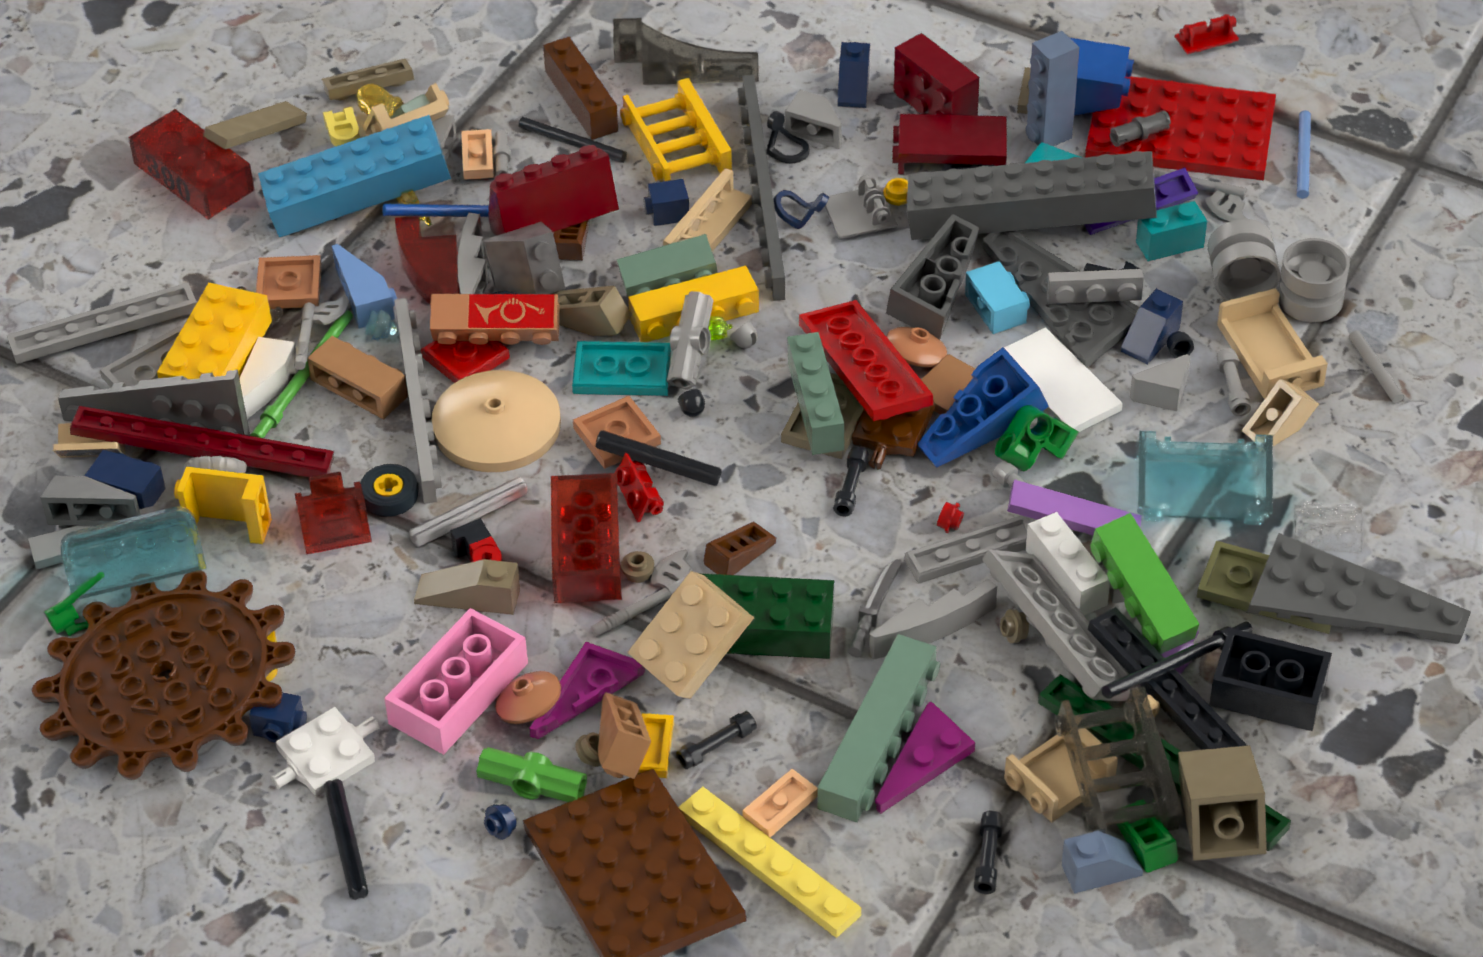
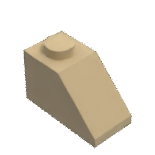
(1281, 412)

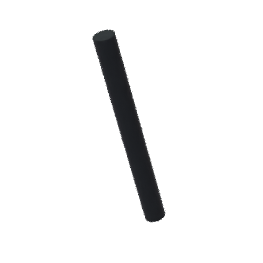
(569, 138)

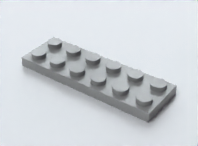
(1057, 620)

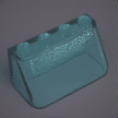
(133, 551)

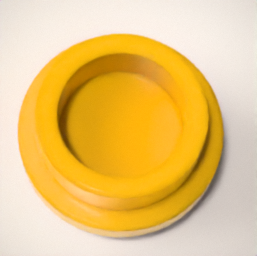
(896, 191)

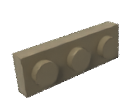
(386, 74)

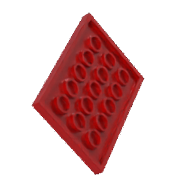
(1209, 127)

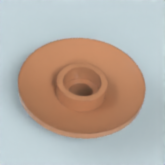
(917, 346)
(528, 697)

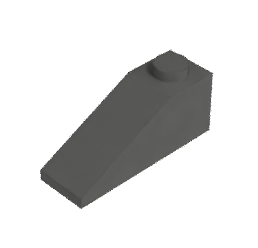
(86, 502)

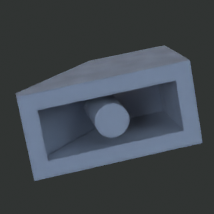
(1098, 860)

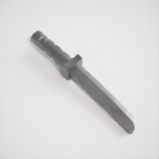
(869, 614)

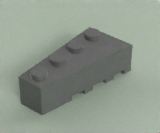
(932, 281)

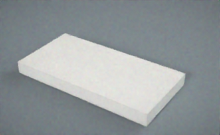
(1066, 383)

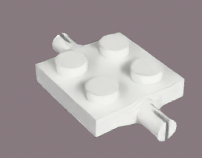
(325, 751)

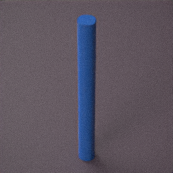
(434, 210)

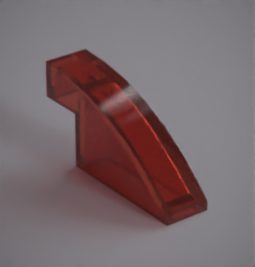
(427, 260)

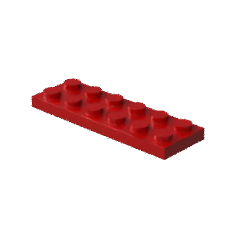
(867, 361)

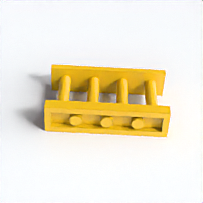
(695, 117)

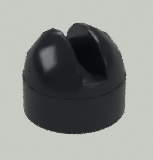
(1182, 343)
(692, 402)

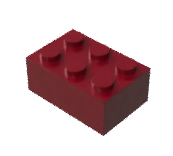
(934, 79)

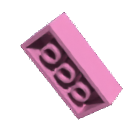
(456, 681)

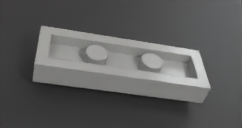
(1095, 286)

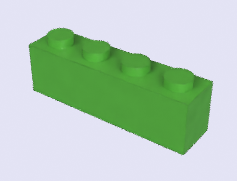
(1144, 584)

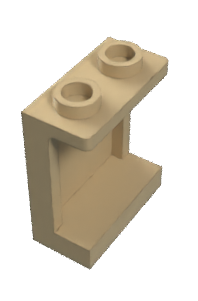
(437, 108)
(1048, 777)

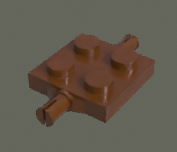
(893, 435)

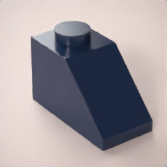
(853, 74)
(1152, 325)

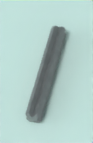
(468, 512)

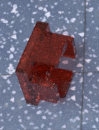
(332, 514)

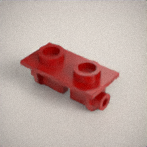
(1202, 37)
(638, 488)

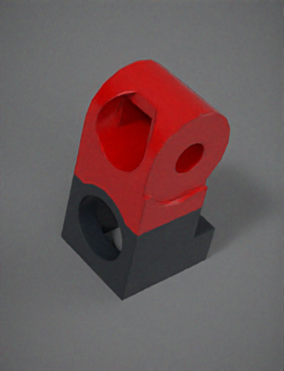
(475, 542)

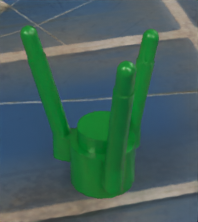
(63, 614)

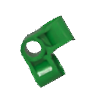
(1022, 445)

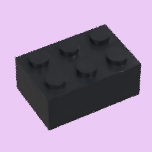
(1270, 679)

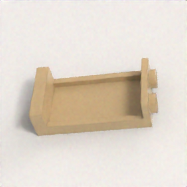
(1268, 343)

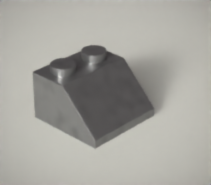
(525, 261)

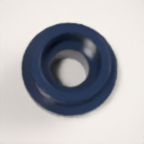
(500, 821)

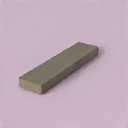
(255, 125)

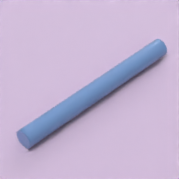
(1303, 154)

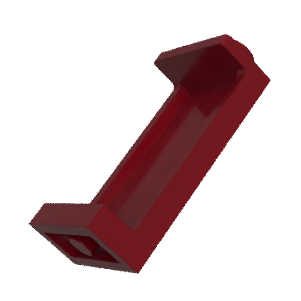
(950, 140)

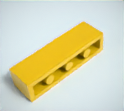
(660, 309)

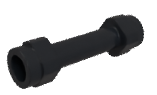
(846, 499)
(691, 753)
(986, 874)

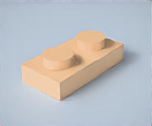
(477, 154)
(780, 802)

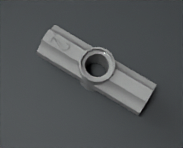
(690, 340)

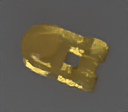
(374, 95)

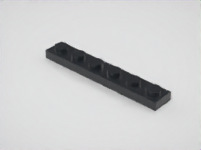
(1170, 689)

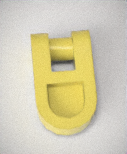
(341, 126)

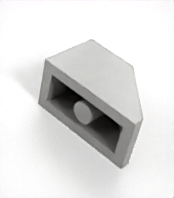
(813, 119)

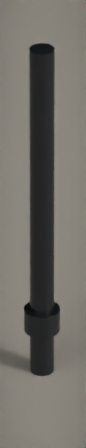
(1171, 662)

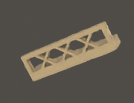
(713, 213)

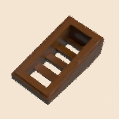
(572, 241)
(722, 561)

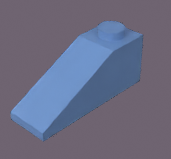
(362, 286)

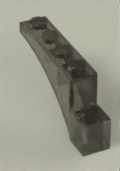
(670, 60)

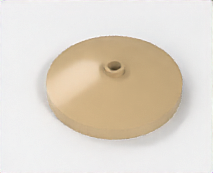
(496, 421)

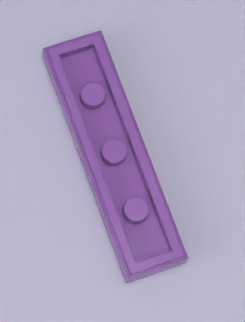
(1076, 512)

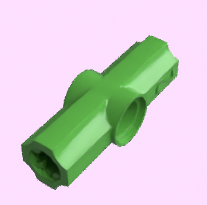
(531, 775)

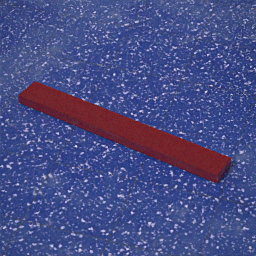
(200, 442)

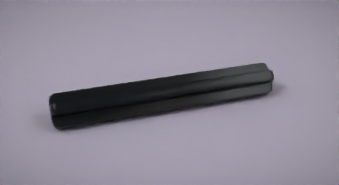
(658, 458)
(346, 839)

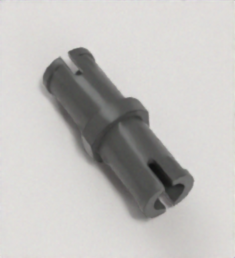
(1140, 128)

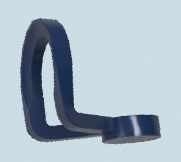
(817, 206)

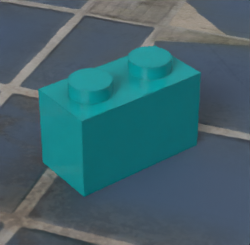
(1172, 232)

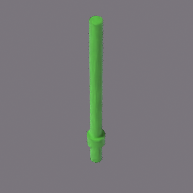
(274, 413)

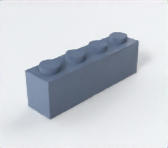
(1052, 89)

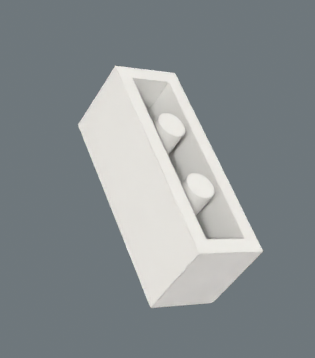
(1068, 562)

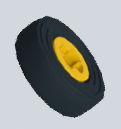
(392, 503)

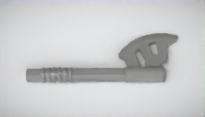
(1234, 193)
(311, 314)
(657, 579)

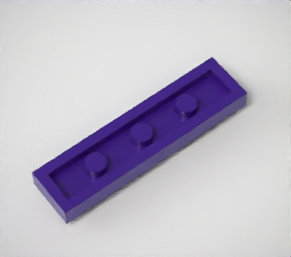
(1170, 191)

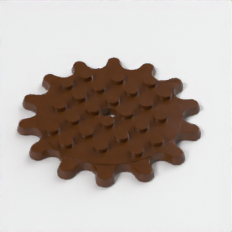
(112, 683)

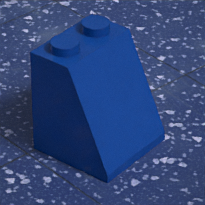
(1101, 76)

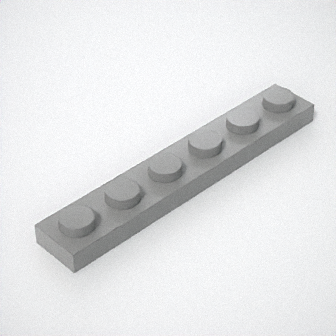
(101, 323)

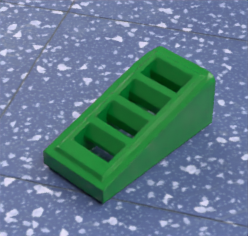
(1155, 853)

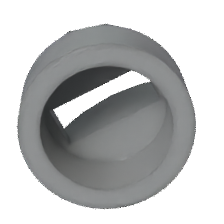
(744, 335)

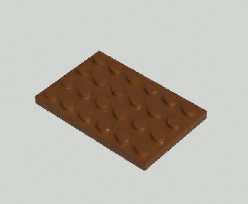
(634, 870)

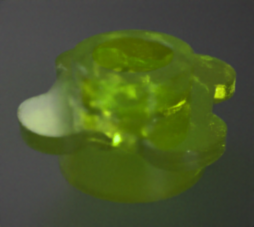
(718, 328)

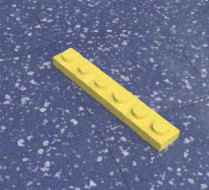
(770, 862)

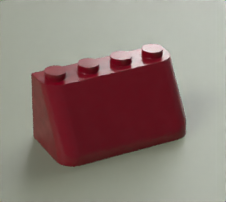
(554, 192)

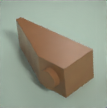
(621, 737)

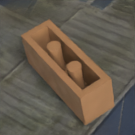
(357, 377)

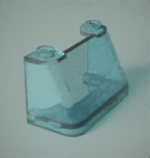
(1204, 479)

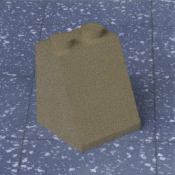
(1223, 802)

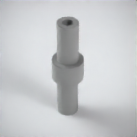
(501, 152)

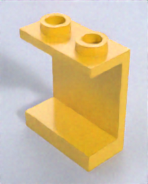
(226, 497)

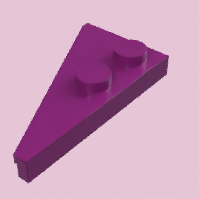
(584, 685)
(929, 751)

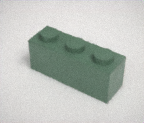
(667, 265)

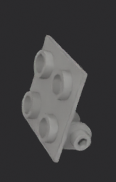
(860, 210)

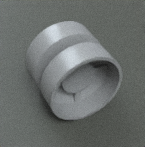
(1243, 258)
(1313, 280)

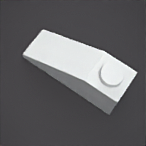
(266, 372)

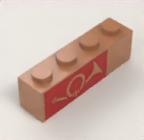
(495, 318)

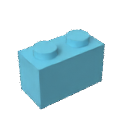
(996, 297)

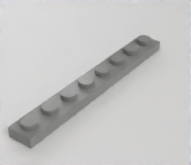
(419, 407)

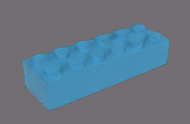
(353, 176)

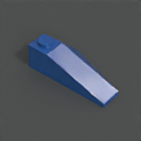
(982, 409)

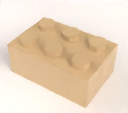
(690, 635)

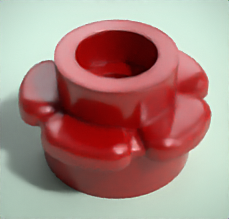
(950, 517)

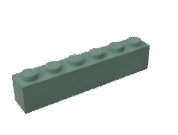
(877, 728)

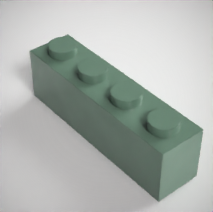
(815, 393)

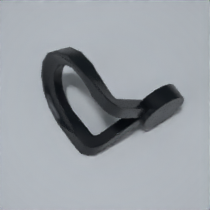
(775, 123)

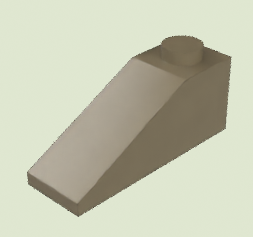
(593, 310)
(475, 585)

